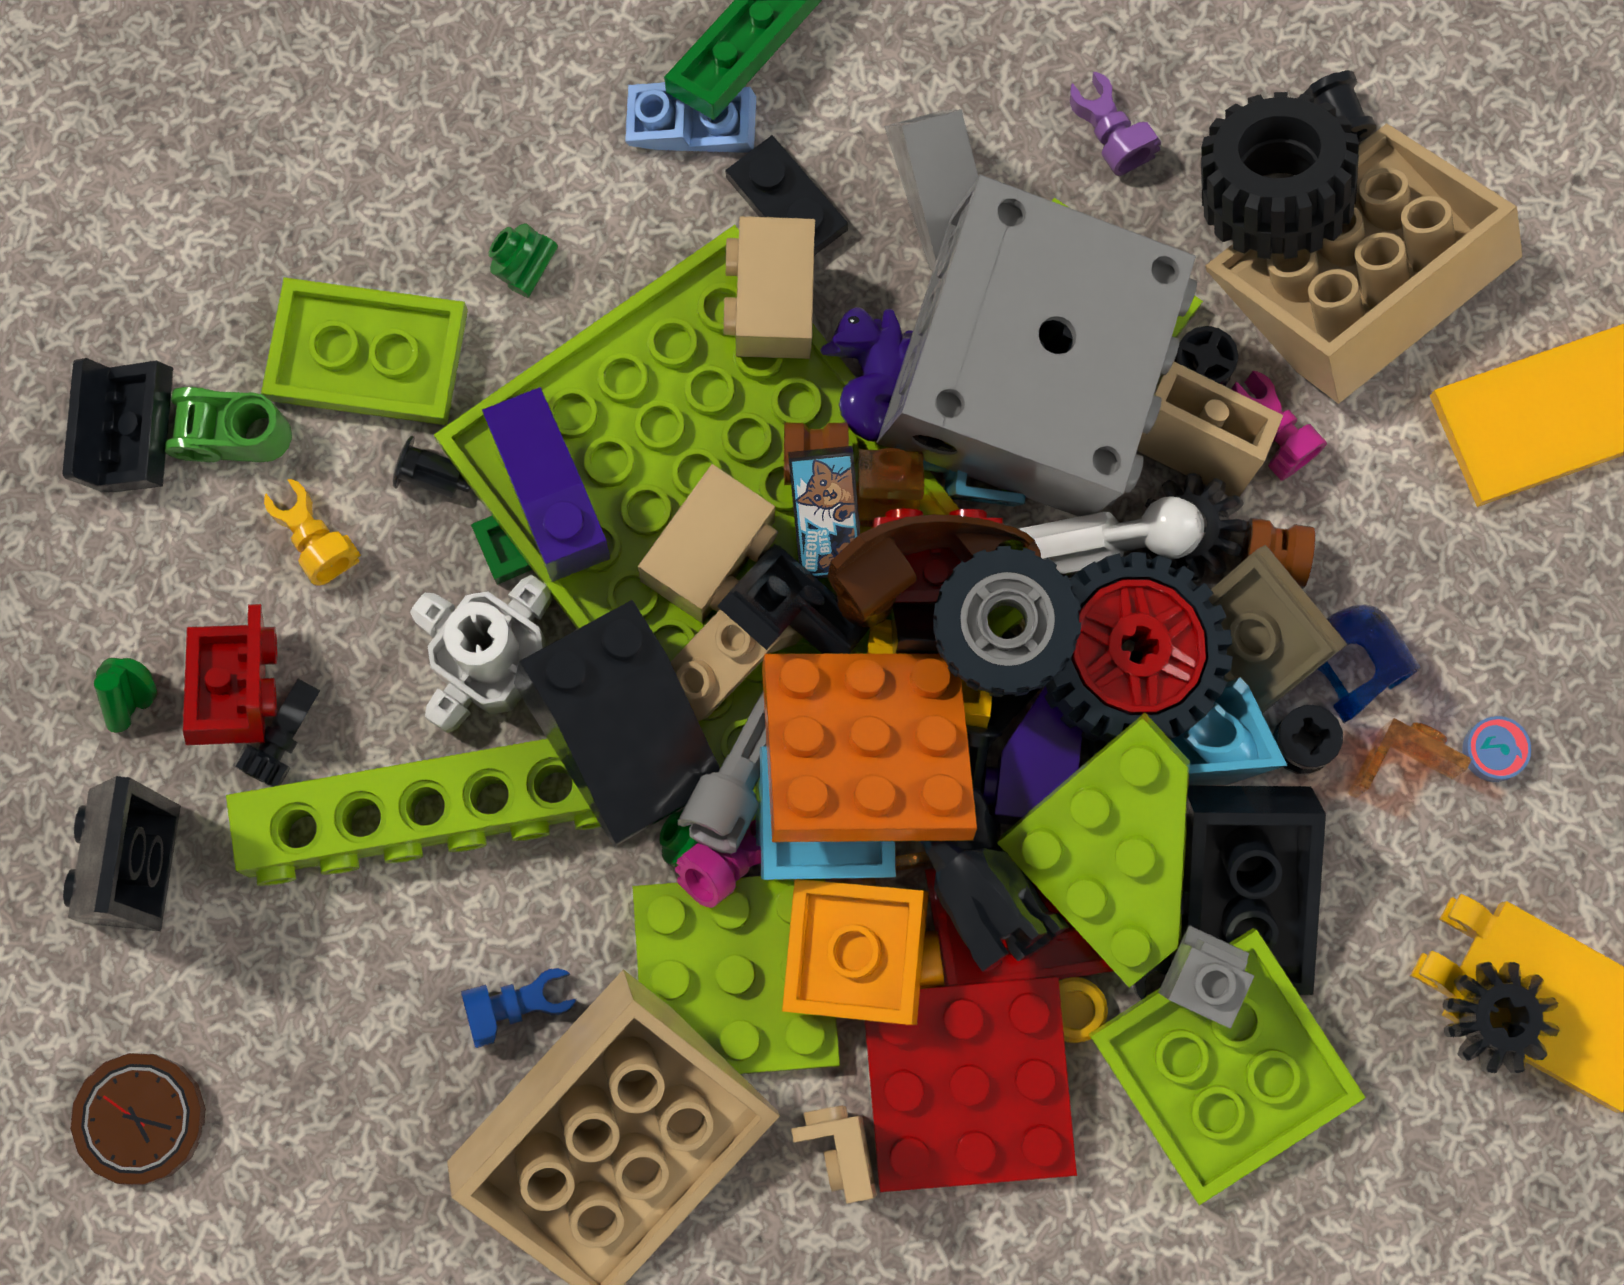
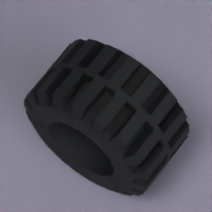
(1279, 138)

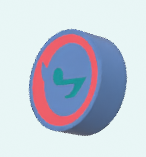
(1497, 748)

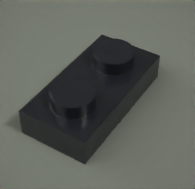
(781, 189)

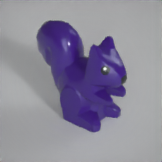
(880, 353)

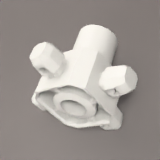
(456, 652)

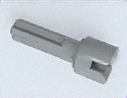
(725, 800)

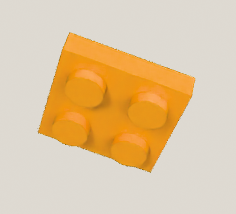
(855, 951)

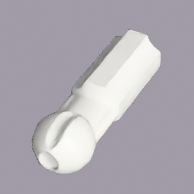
(1167, 528)

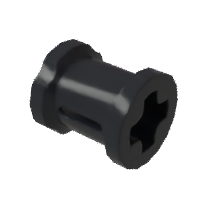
(1339, 92)

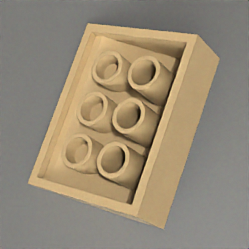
(1402, 265)
(609, 1139)

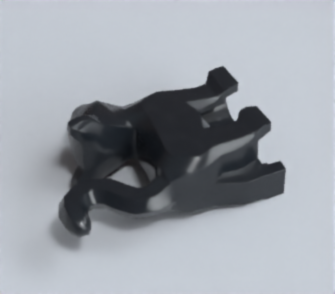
(990, 895)

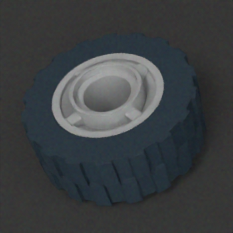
(1016, 581)

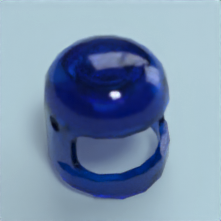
(1386, 649)

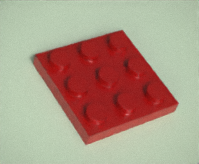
(973, 1087)

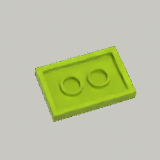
(365, 351)

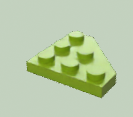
(1114, 848)

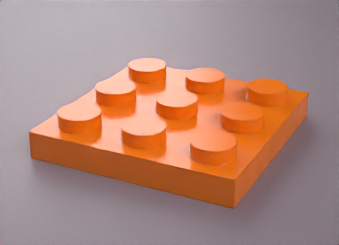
(866, 749)

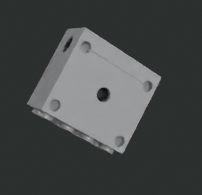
(1040, 349)

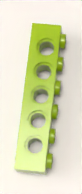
(264, 816)

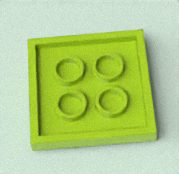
(729, 971)
(1223, 1094)

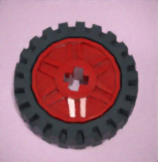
(1170, 626)

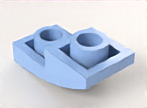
(665, 123)

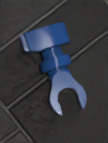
(510, 1004)

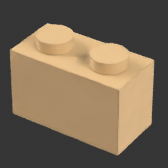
(772, 287)
(1209, 430)
(709, 544)

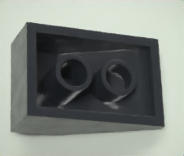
(618, 721)
(122, 856)
(1259, 867)

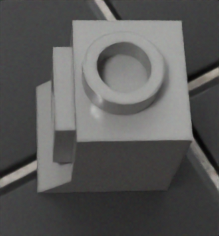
(1208, 977)

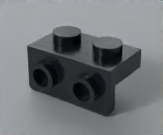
(117, 425)

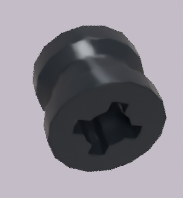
(1209, 349)
(1297, 743)

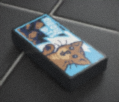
(823, 505)

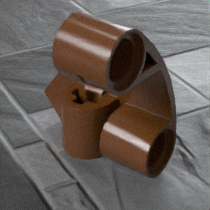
(874, 564)

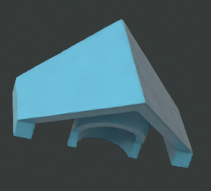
(1230, 740)

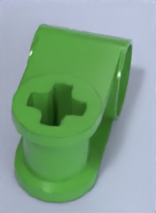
(215, 427)

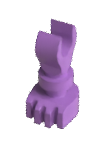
(1124, 144)

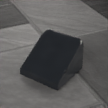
(913, 629)

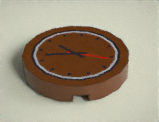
(138, 1119)

